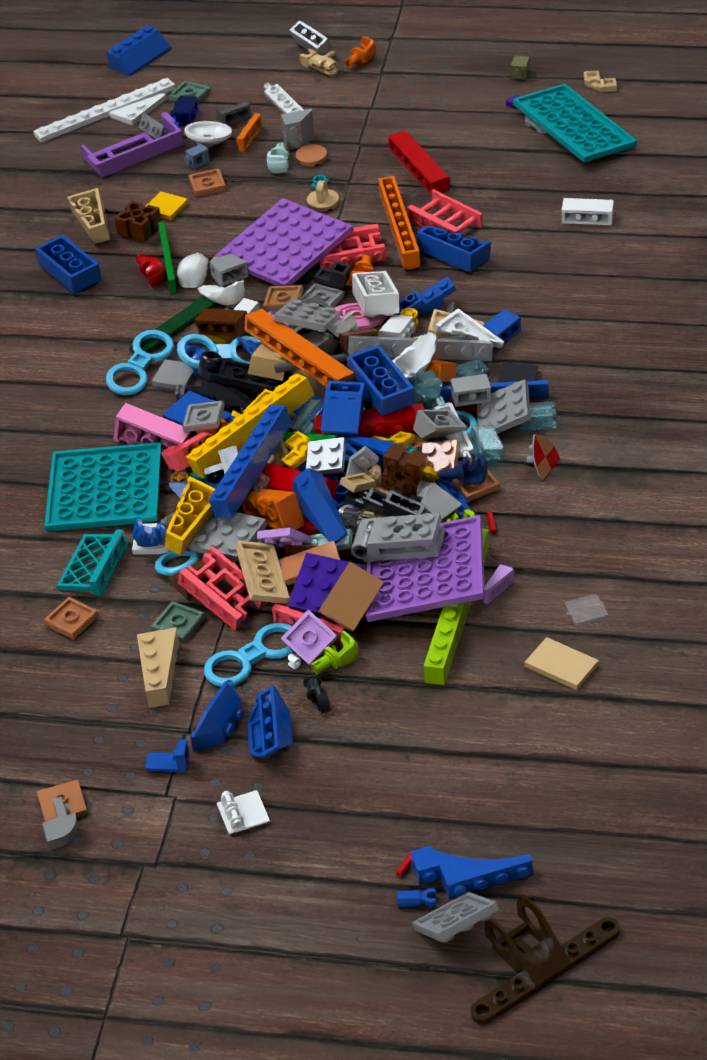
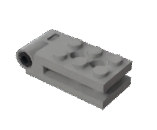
(399, 537)

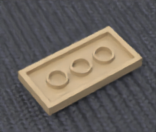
(262, 572)

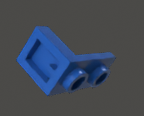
(170, 762)

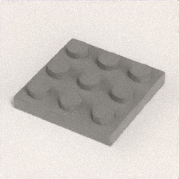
(307, 315)
(507, 407)
(224, 533)
(455, 917)

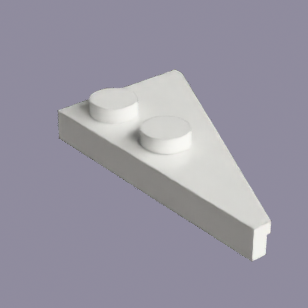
(133, 113)
(461, 324)

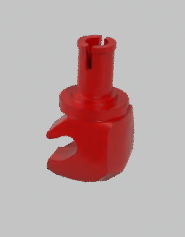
(152, 269)

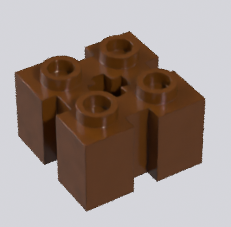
(137, 221)
(403, 470)

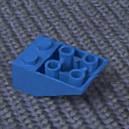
(343, 407)

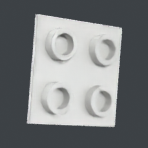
(242, 811)

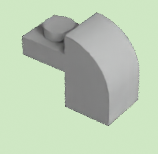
(63, 828)

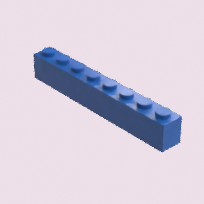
(250, 461)

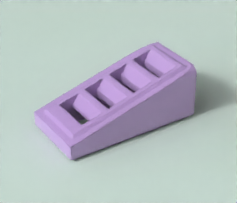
(499, 582)

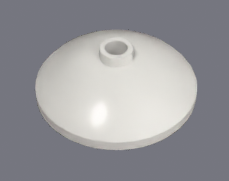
(208, 132)

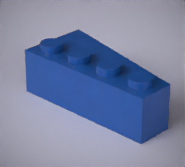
(453, 248)

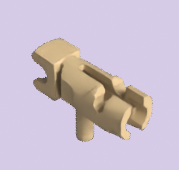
(321, 63)

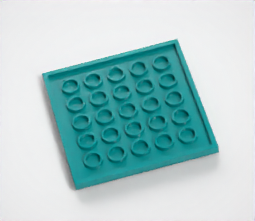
(104, 486)

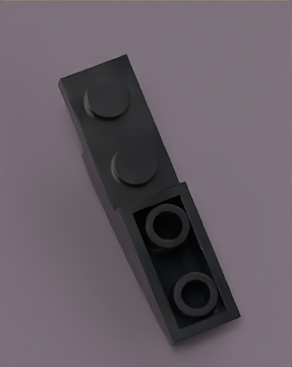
(221, 392)

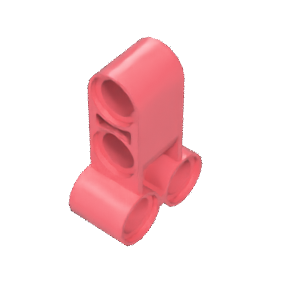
(176, 455)

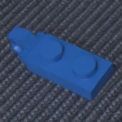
(450, 488)

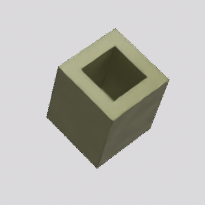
(520, 67)

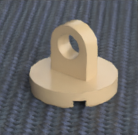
(322, 198)

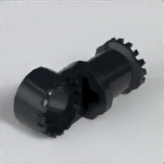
(316, 692)

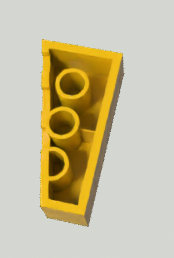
(189, 516)

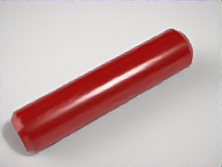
(491, 522)
(404, 866)

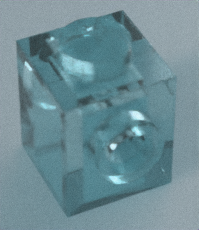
(428, 385)

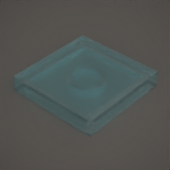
(306, 415)

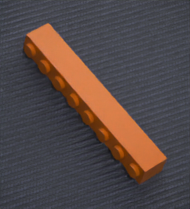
(399, 223)
(296, 349)

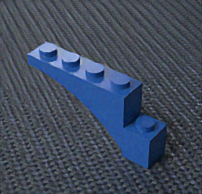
(466, 874)

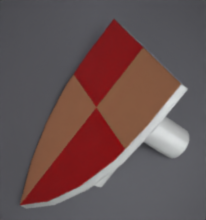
(544, 455)

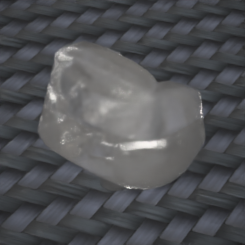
(261, 482)

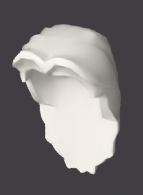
(192, 270)
(225, 296)
(417, 357)

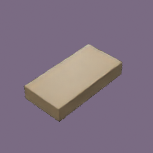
(358, 482)

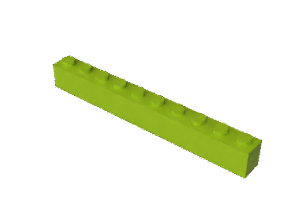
(447, 635)

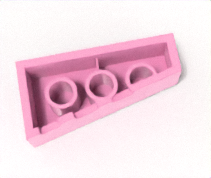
(143, 427)

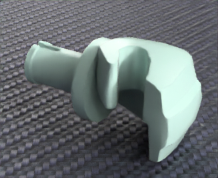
(278, 159)

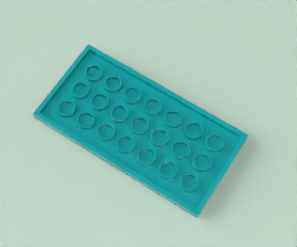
(575, 122)

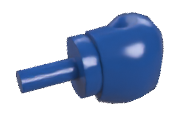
(249, 345)

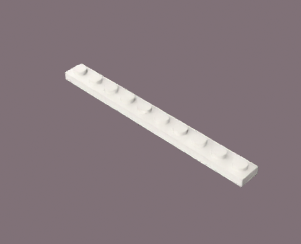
(101, 111)

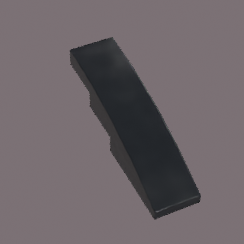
(381, 503)

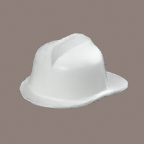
(344, 325)

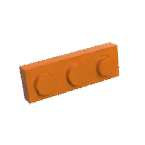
(249, 132)

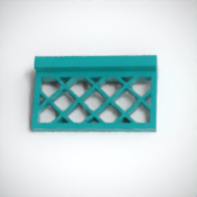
(105, 565)

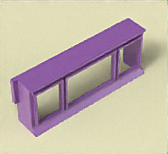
(136, 154)

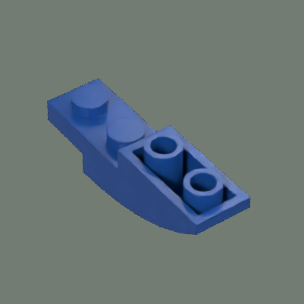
(429, 299)

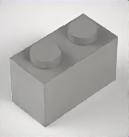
(470, 390)

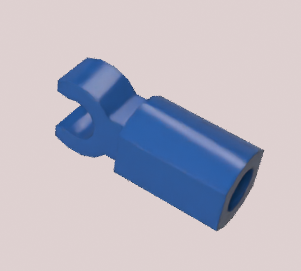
(416, 898)

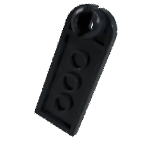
(234, 373)

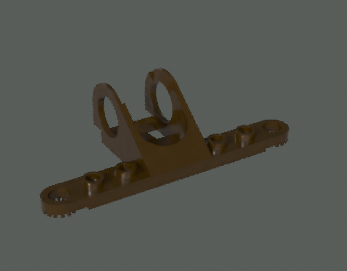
(537, 964)

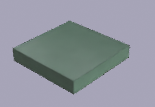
(190, 89)
(179, 617)

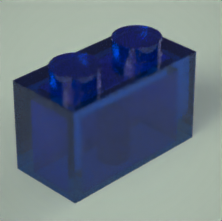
(185, 110)

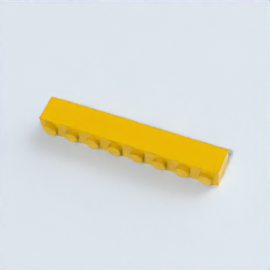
(291, 393)

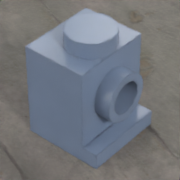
(197, 156)

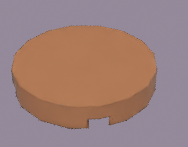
(311, 155)

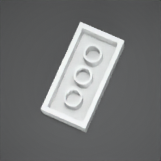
(375, 293)

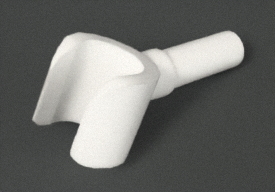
(295, 661)

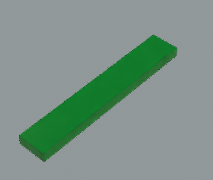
(167, 257)

